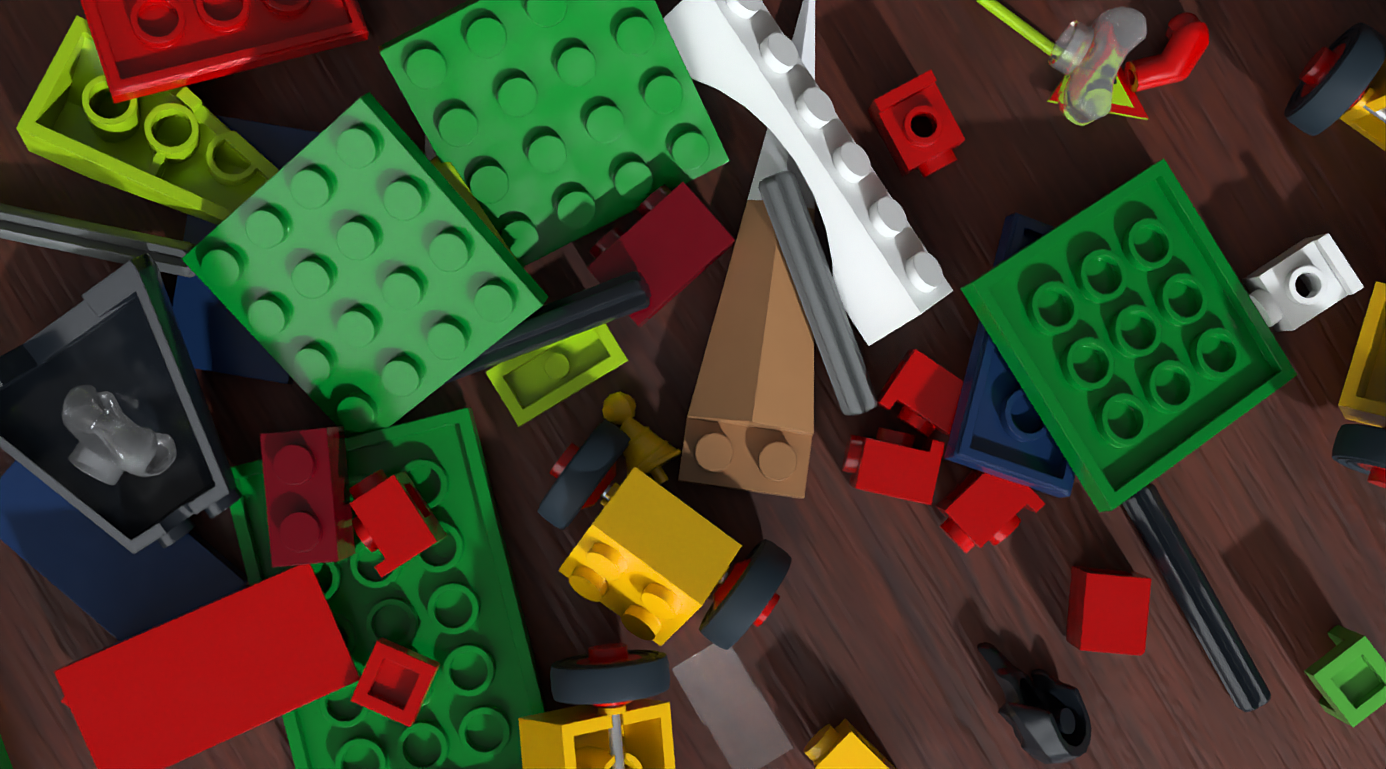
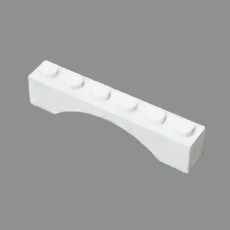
(875, 253)

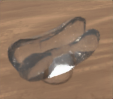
(1092, 59)
(111, 440)

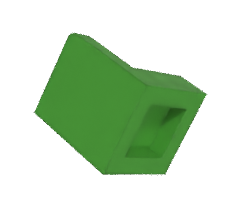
(1350, 677)

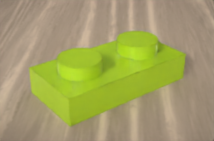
(555, 372)

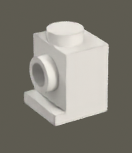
(1320, 268)

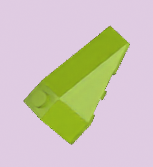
(148, 146)

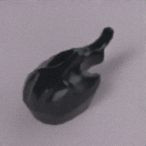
(1045, 718)

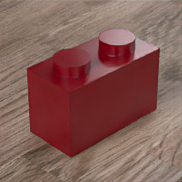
(667, 246)
(307, 496)

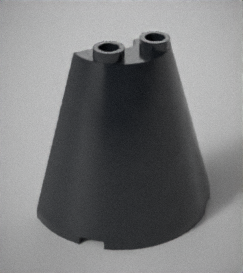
(133, 347)

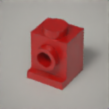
(893, 118)
(925, 393)
(893, 466)
(985, 509)
(393, 519)

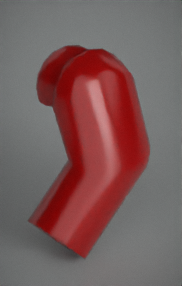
(1186, 45)

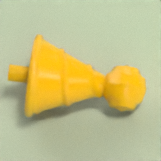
(645, 448)

